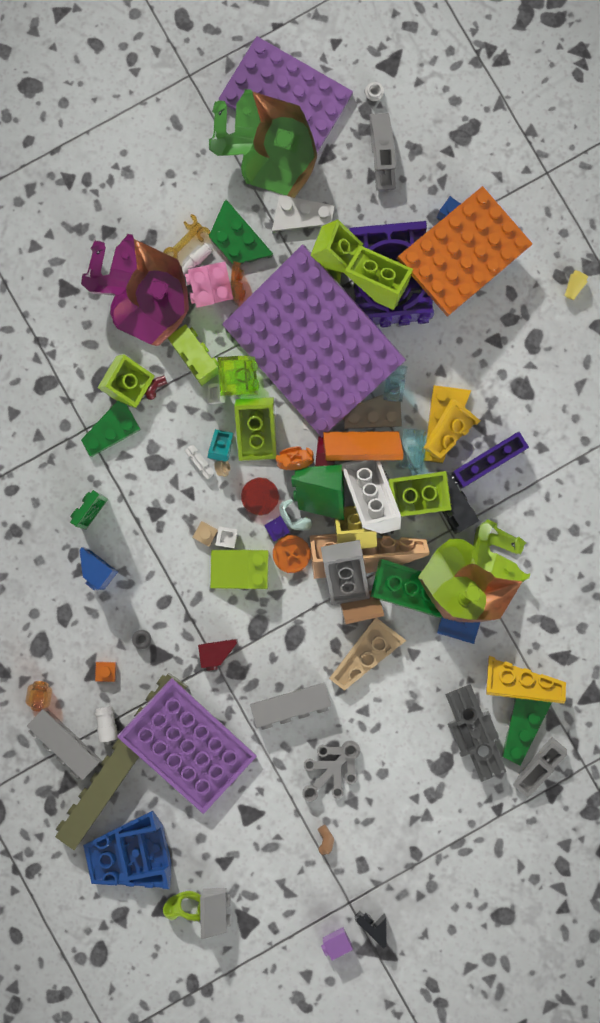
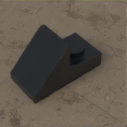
(376, 930)

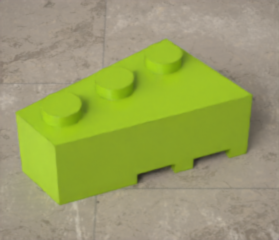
(194, 354)

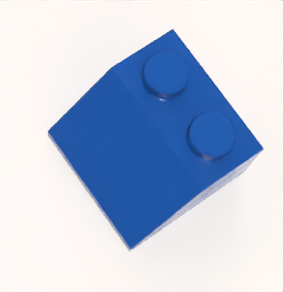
(96, 570)

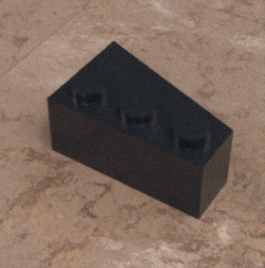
(462, 514)

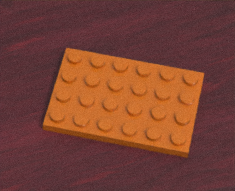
(465, 251)

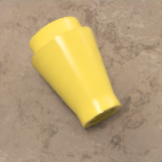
(575, 285)

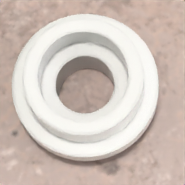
(374, 86)

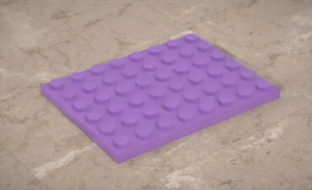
(313, 341)

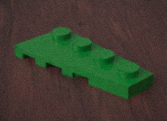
(523, 727)

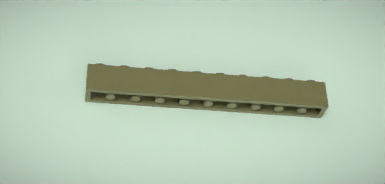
(103, 785)

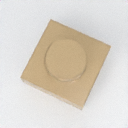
(205, 533)

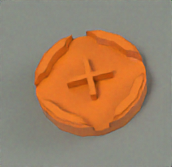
(294, 458)
(291, 554)

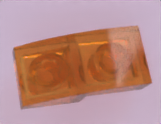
(237, 288)

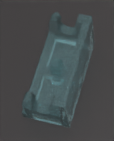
(413, 450)

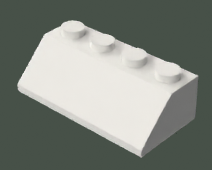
(372, 495)

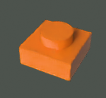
(105, 671)

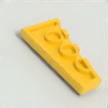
(515, 682)

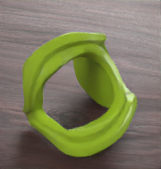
(173, 909)

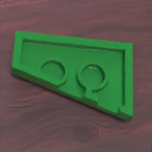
(110, 429)

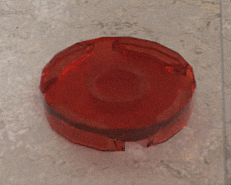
(260, 496)

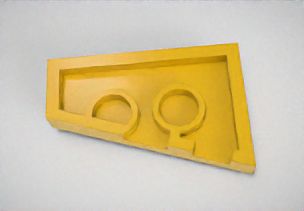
(450, 428)

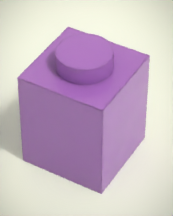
(336, 944)

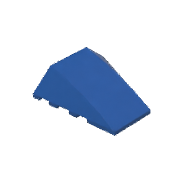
(131, 855)

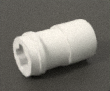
(106, 724)

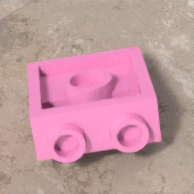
(209, 284)

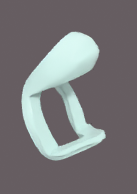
(300, 524)

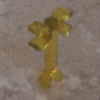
(195, 228)

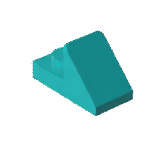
(220, 445)

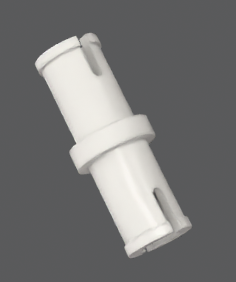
(197, 258)

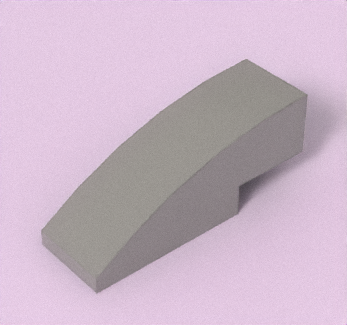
(540, 767)

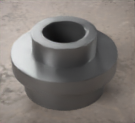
(135, 639)

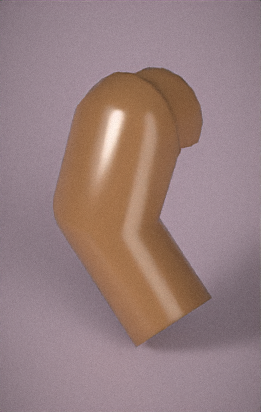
(328, 840)

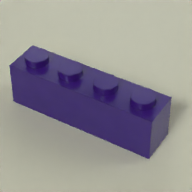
(490, 460)

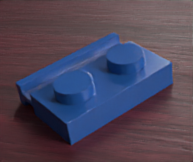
(459, 630)

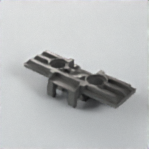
(480, 729)

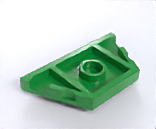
(236, 237)

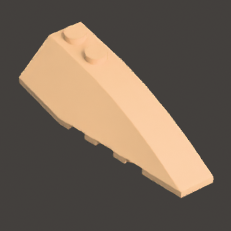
(387, 548)

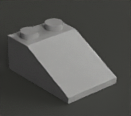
(345, 572)

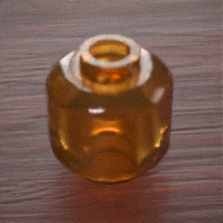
(38, 695)

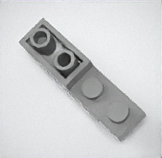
(383, 151)

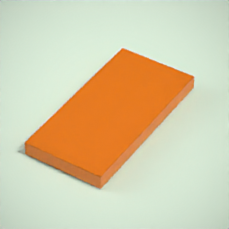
(362, 445)

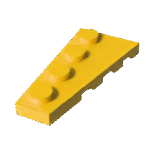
(440, 399)

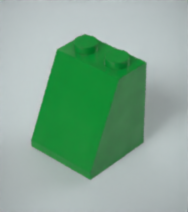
(320, 490)

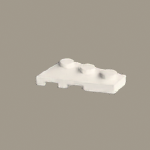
(300, 213)

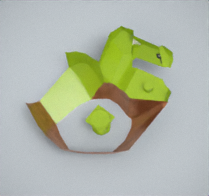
(471, 580)

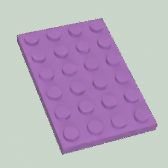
(283, 77)
(187, 745)

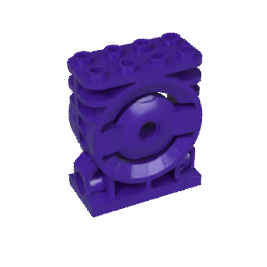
(390, 242)

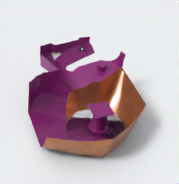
(145, 287)

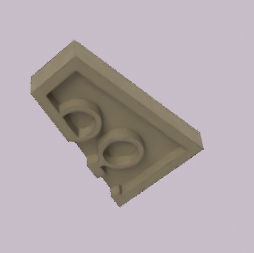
(374, 414)

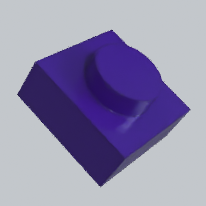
(277, 528)

